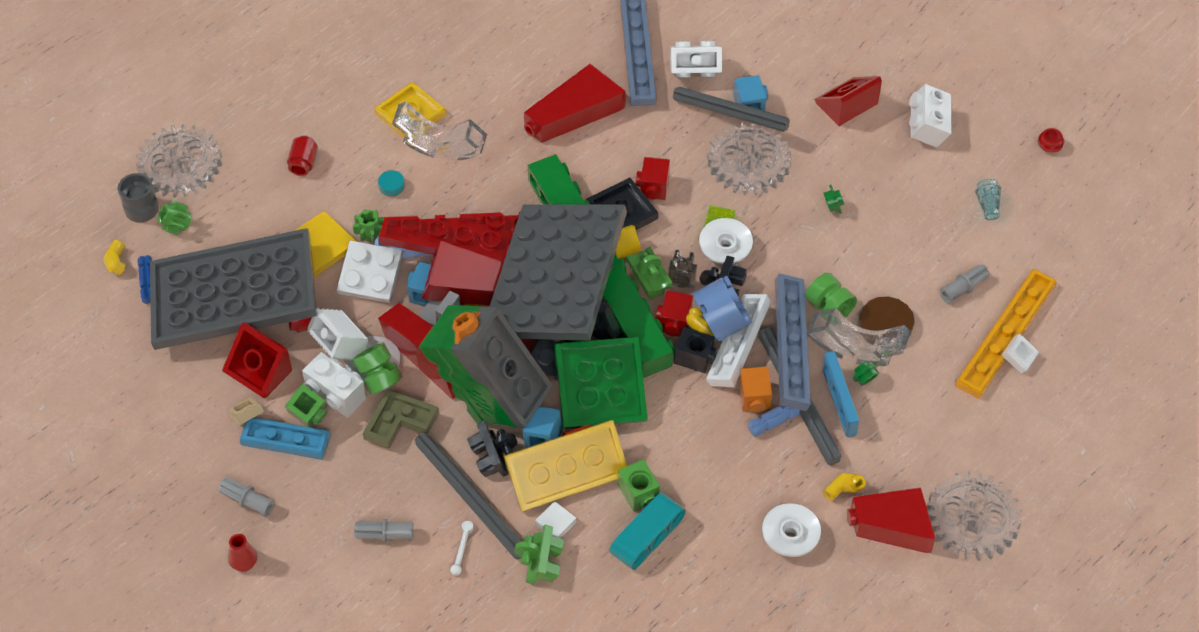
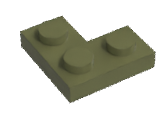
(398, 411)

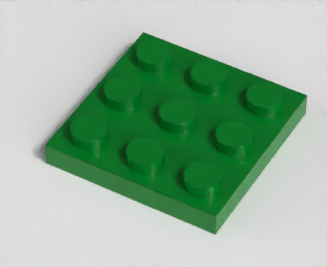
(600, 382)

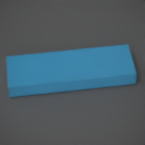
(840, 394)
(285, 438)

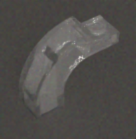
(437, 140)
(854, 344)

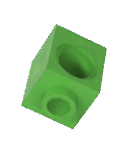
(638, 475)

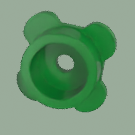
(833, 199)

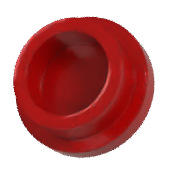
(1051, 140)

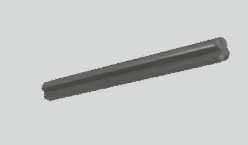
(811, 416)
(468, 492)

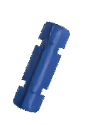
(144, 277)

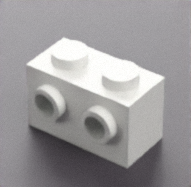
(695, 59)
(930, 115)
(335, 384)

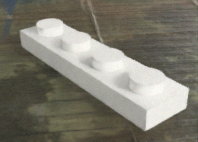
(736, 347)

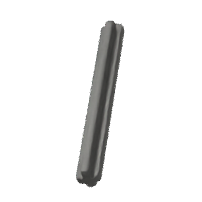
(731, 109)

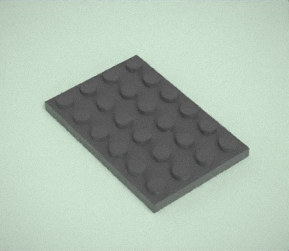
(558, 269)
(222, 286)

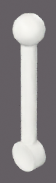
(467, 527)

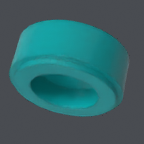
(391, 183)

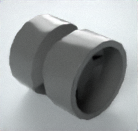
(138, 197)

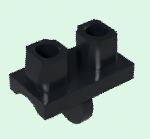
(735, 274)
(495, 446)

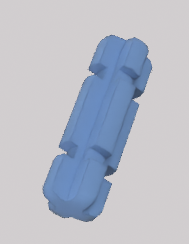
(771, 419)

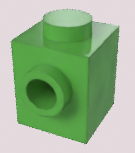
(307, 406)

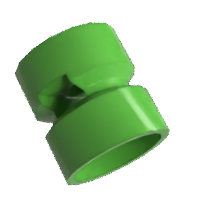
(827, 294)
(377, 368)

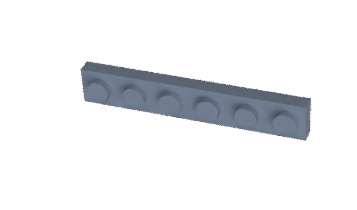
(638, 53)
(792, 342)

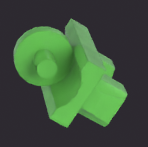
(649, 273)
(535, 553)

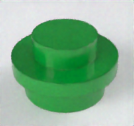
(865, 373)

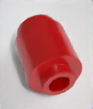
(302, 155)

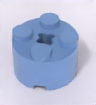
(722, 308)

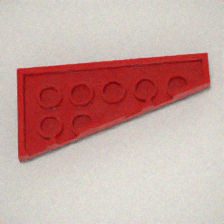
(477, 232)

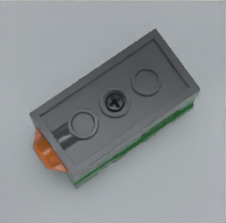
(486, 365)

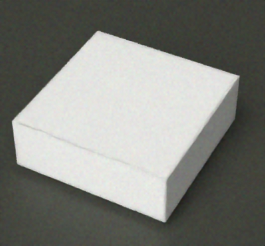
(1020, 353)
(558, 518)

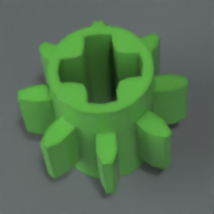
(174, 217)
(368, 225)

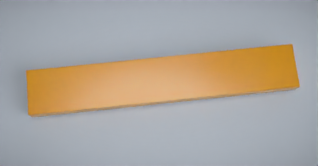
(1013, 321)

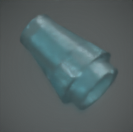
(989, 197)

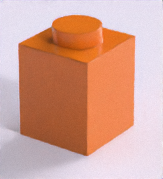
(755, 389)

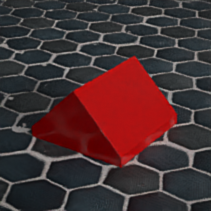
(850, 98)
(257, 361)

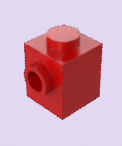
(654, 178)
(674, 312)

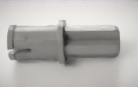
(964, 283)
(246, 496)
(384, 530)

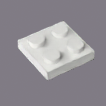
(370, 271)

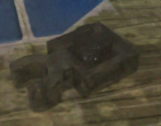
(683, 271)

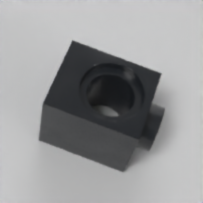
(694, 340)

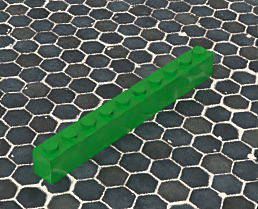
(554, 187)

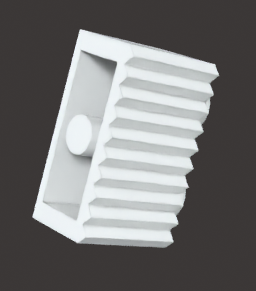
(337, 334)

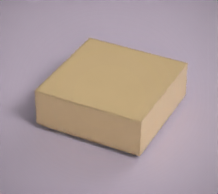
(245, 410)

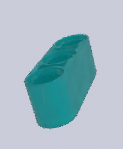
(647, 531)

